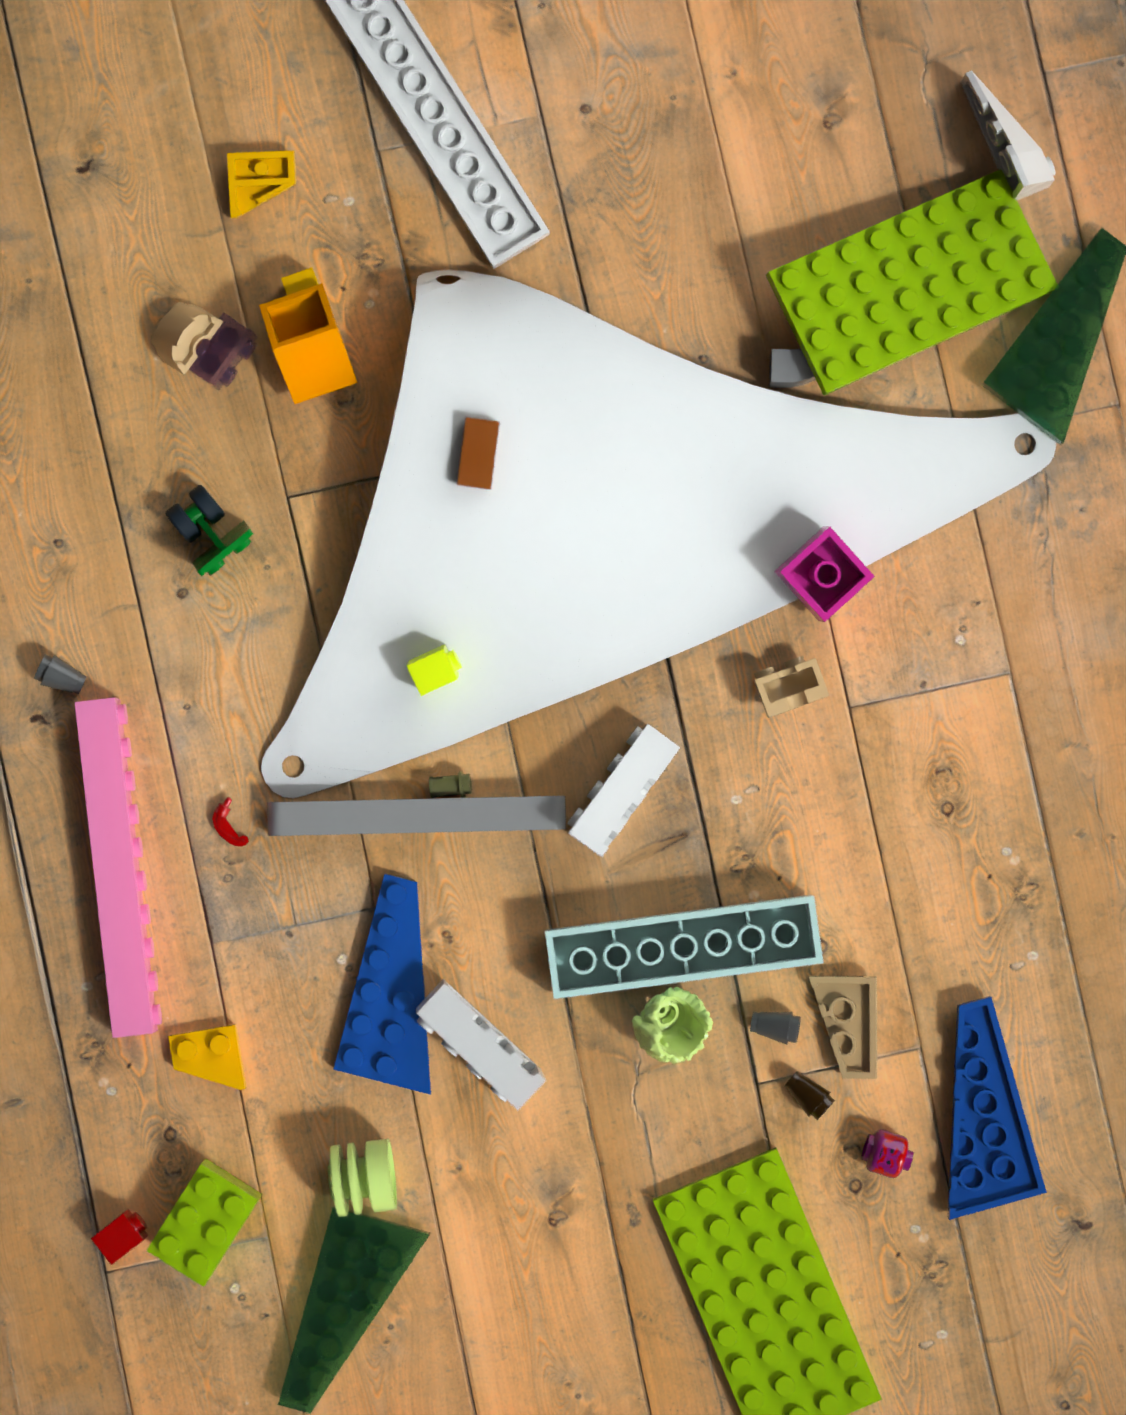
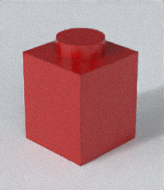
(120, 1236)

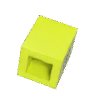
(434, 669)

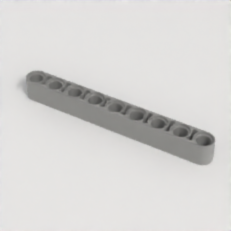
(416, 815)

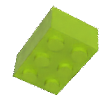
(204, 1222)

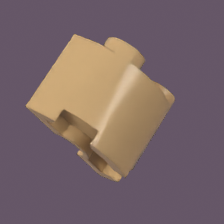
(180, 333)
(790, 687)

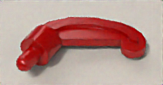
(223, 826)

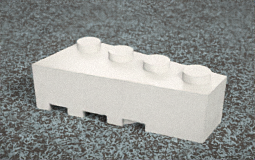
(623, 790)
(481, 1044)

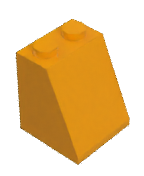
(308, 343)

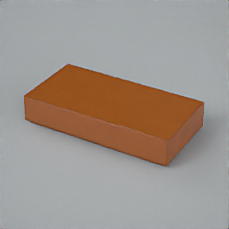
(478, 453)

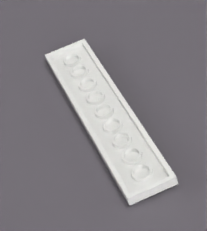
(442, 126)

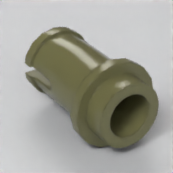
(450, 785)

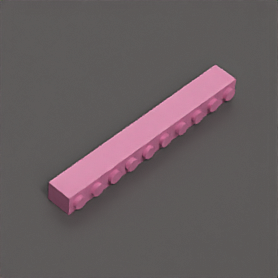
(116, 867)

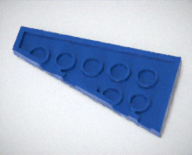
(381, 1025)
(990, 1137)

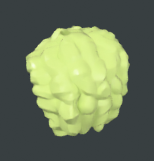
(672, 1026)

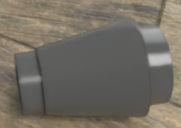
(59, 675)
(776, 1025)

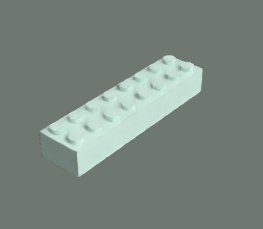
(683, 946)

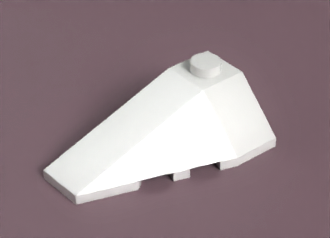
(1008, 142)

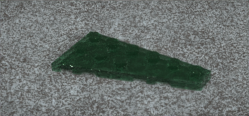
(1052, 354)
(351, 1282)

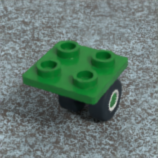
(186, 523)

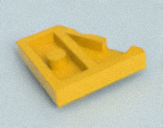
(258, 178)
(210, 1055)

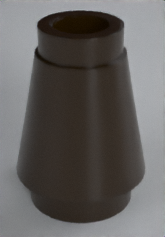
(809, 1095)

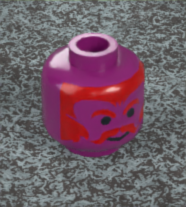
(887, 1153)

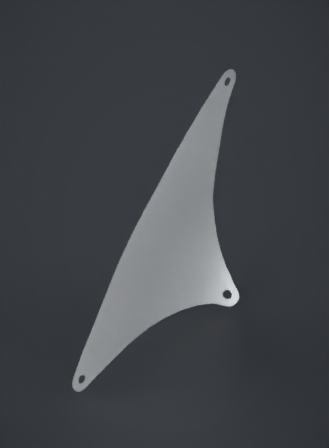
(618, 525)

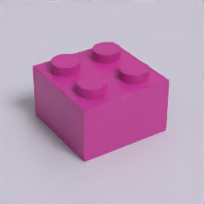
(824, 573)

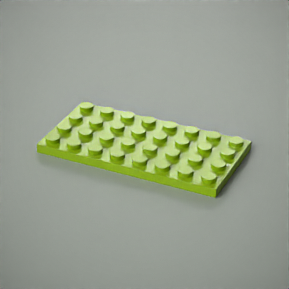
(912, 282)
(766, 1292)

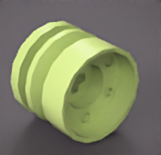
(363, 1177)

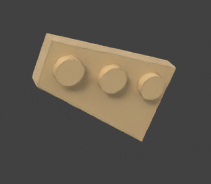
(850, 1017)

